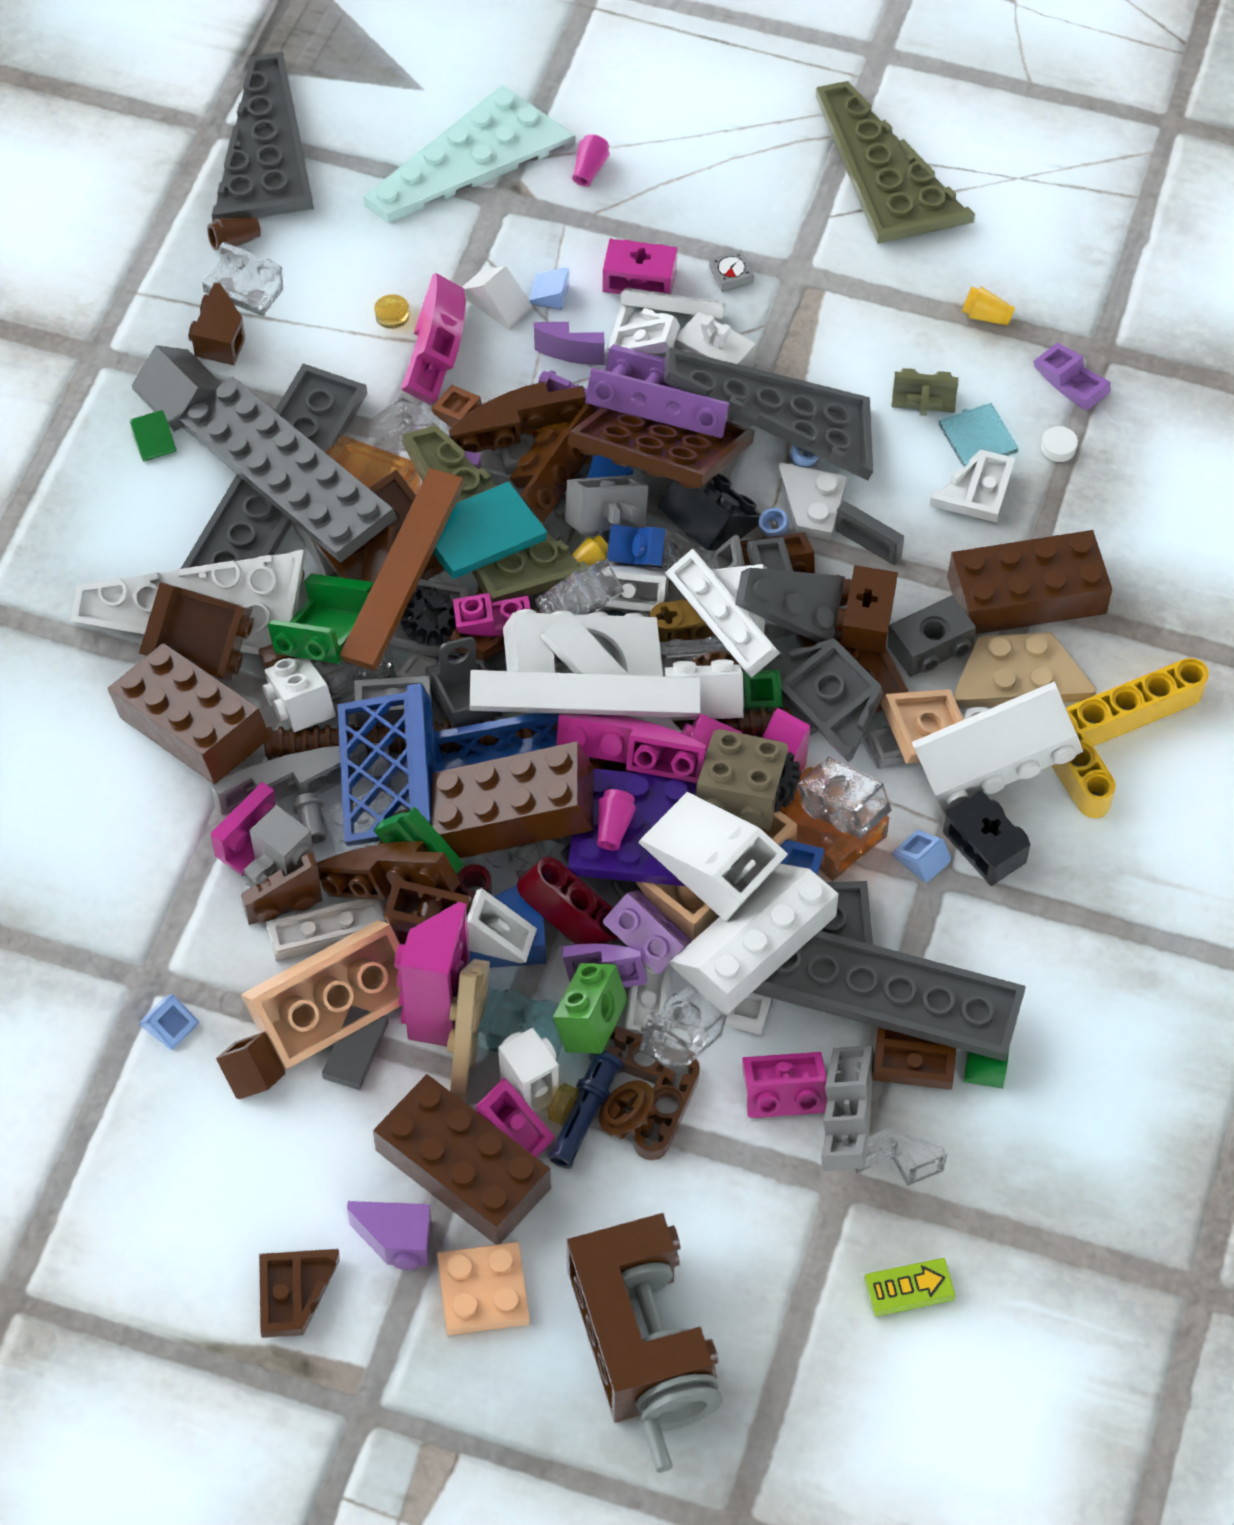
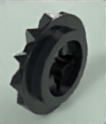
(423, 630)

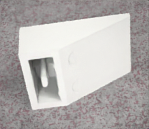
(713, 853)

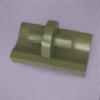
(924, 391)

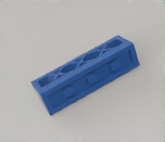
(507, 745)

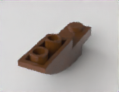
(504, 417)
(372, 870)

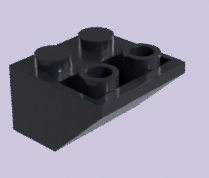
(710, 512)

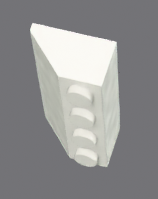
(998, 746)
(759, 937)

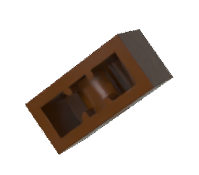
(868, 608)
(415, 903)

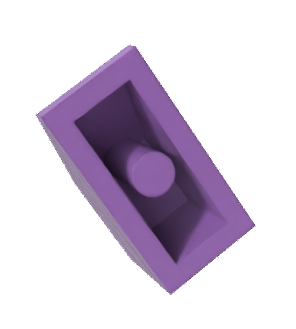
(394, 1231)

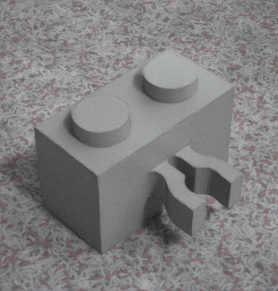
(605, 501)
(277, 845)

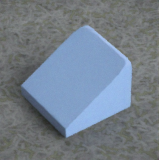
(550, 288)
(923, 855)
(169, 1021)

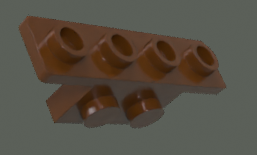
(549, 466)

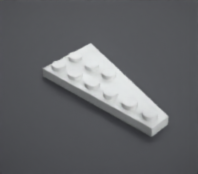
(262, 583)

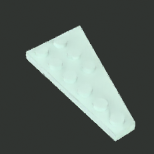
(471, 151)

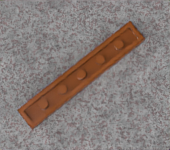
(402, 569)

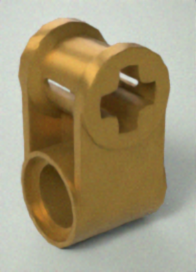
(680, 621)

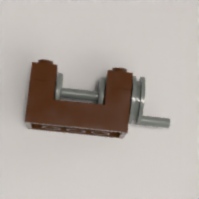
(664, 1375)

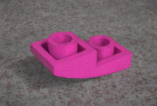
(485, 618)

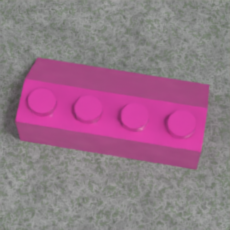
(431, 973)

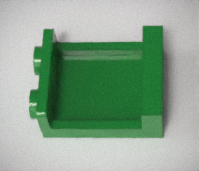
(323, 621)

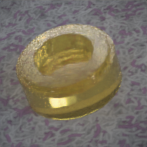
(392, 311)
(562, 1103)

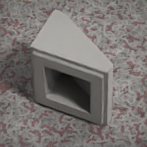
(729, 554)

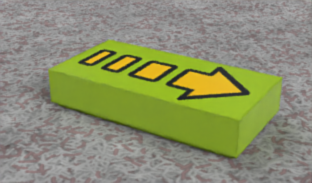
(909, 1287)

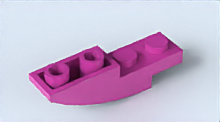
(438, 339)
(636, 742)

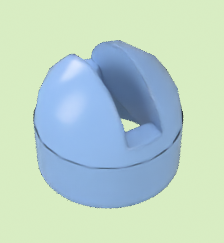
(806, 460)
(780, 518)

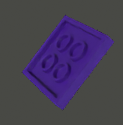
(632, 862)

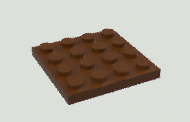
(659, 447)

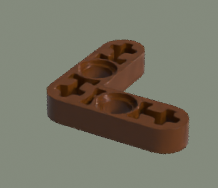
(664, 1080)

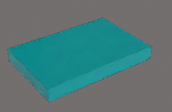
(487, 530)

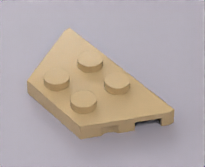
(1017, 664)
(467, 1012)

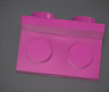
(232, 836)
(785, 1084)

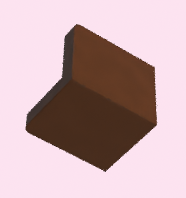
(251, 1065)

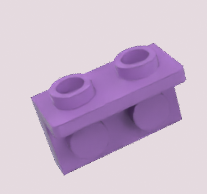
(646, 929)

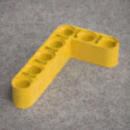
(1115, 721)

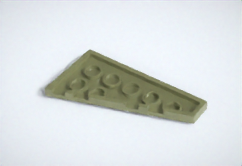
(887, 173)
(516, 575)

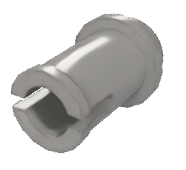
(308, 807)

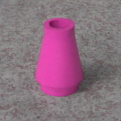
(590, 157)
(614, 817)

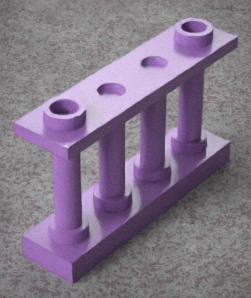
(637, 387)

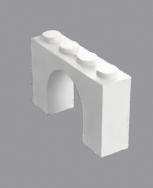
(627, 638)

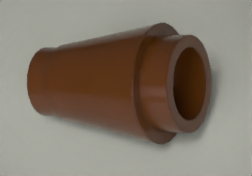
(232, 231)

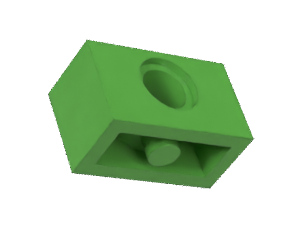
(590, 1008)

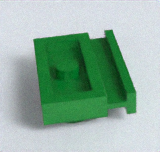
(415, 827)

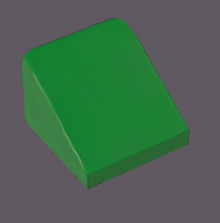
(152, 435)
(763, 689)
(985, 1070)

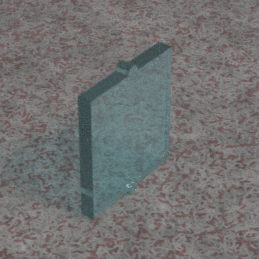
(977, 431)

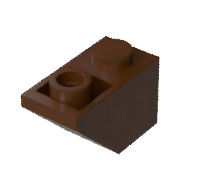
(219, 329)

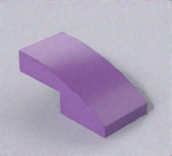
(556, 341)
(1067, 373)
(628, 960)

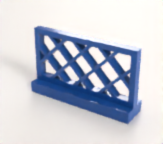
(418, 755)

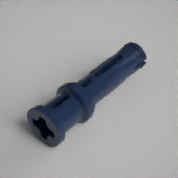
(592, 1093)

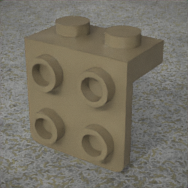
(743, 775)

